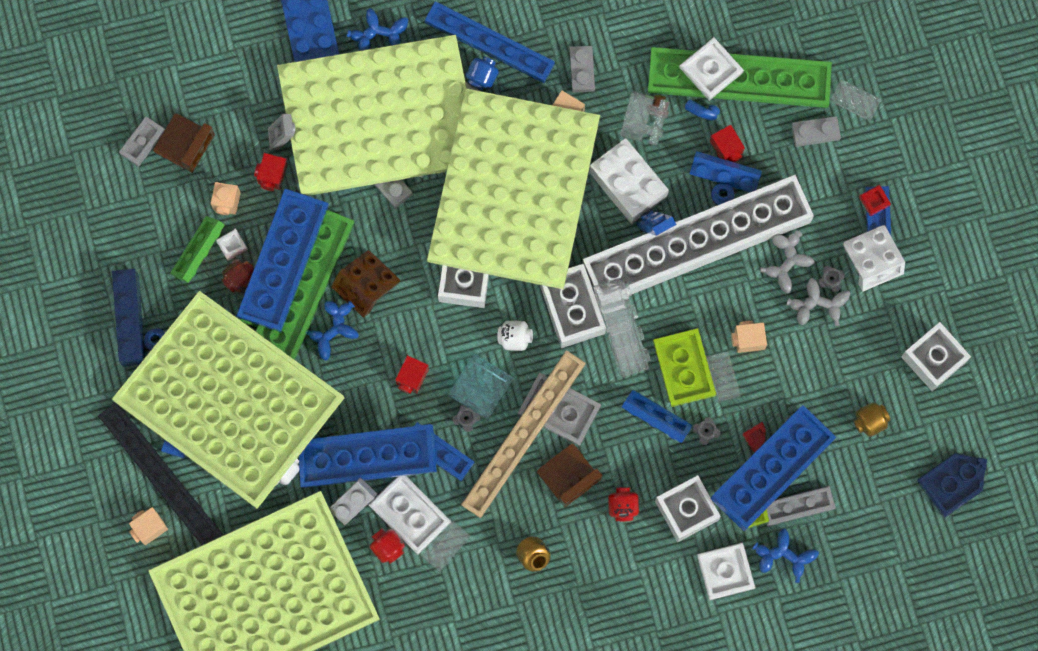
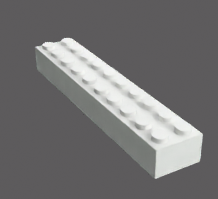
(703, 237)

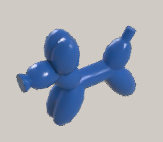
(374, 28)
(339, 327)
(782, 550)

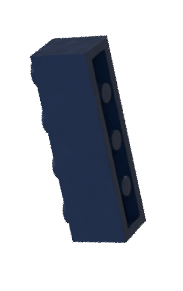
(128, 317)

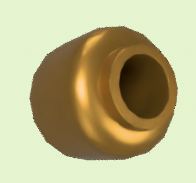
(871, 419)
(533, 554)

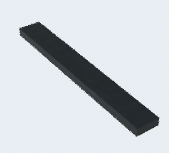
(160, 474)

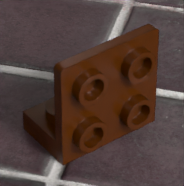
(184, 142)
(364, 282)
(569, 475)

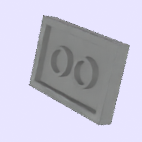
(572, 415)

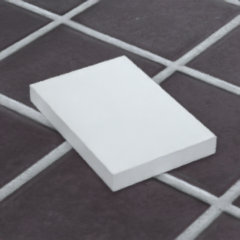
(410, 513)

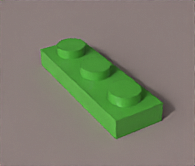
(197, 249)

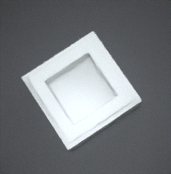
(231, 244)

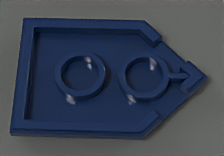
(954, 482)

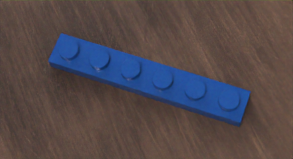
(489, 42)

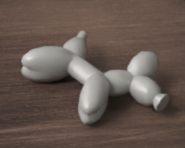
(792, 258)
(814, 299)

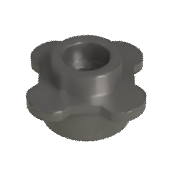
(829, 272)
(466, 424)
(708, 424)

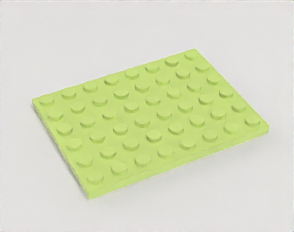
(374, 114)
(514, 189)
(228, 399)
(267, 585)

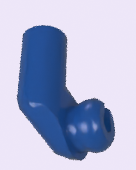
(700, 111)

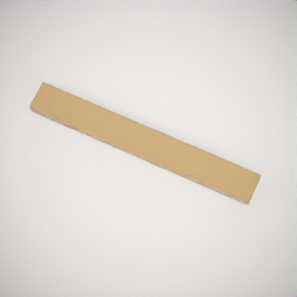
(523, 434)

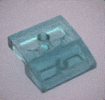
(481, 386)

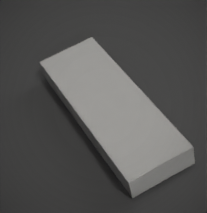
(800, 505)

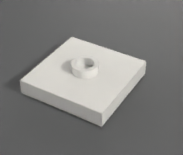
(711, 68)
(725, 571)

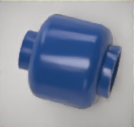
(482, 73)

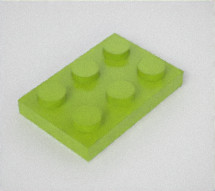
(684, 367)

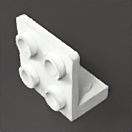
(875, 257)

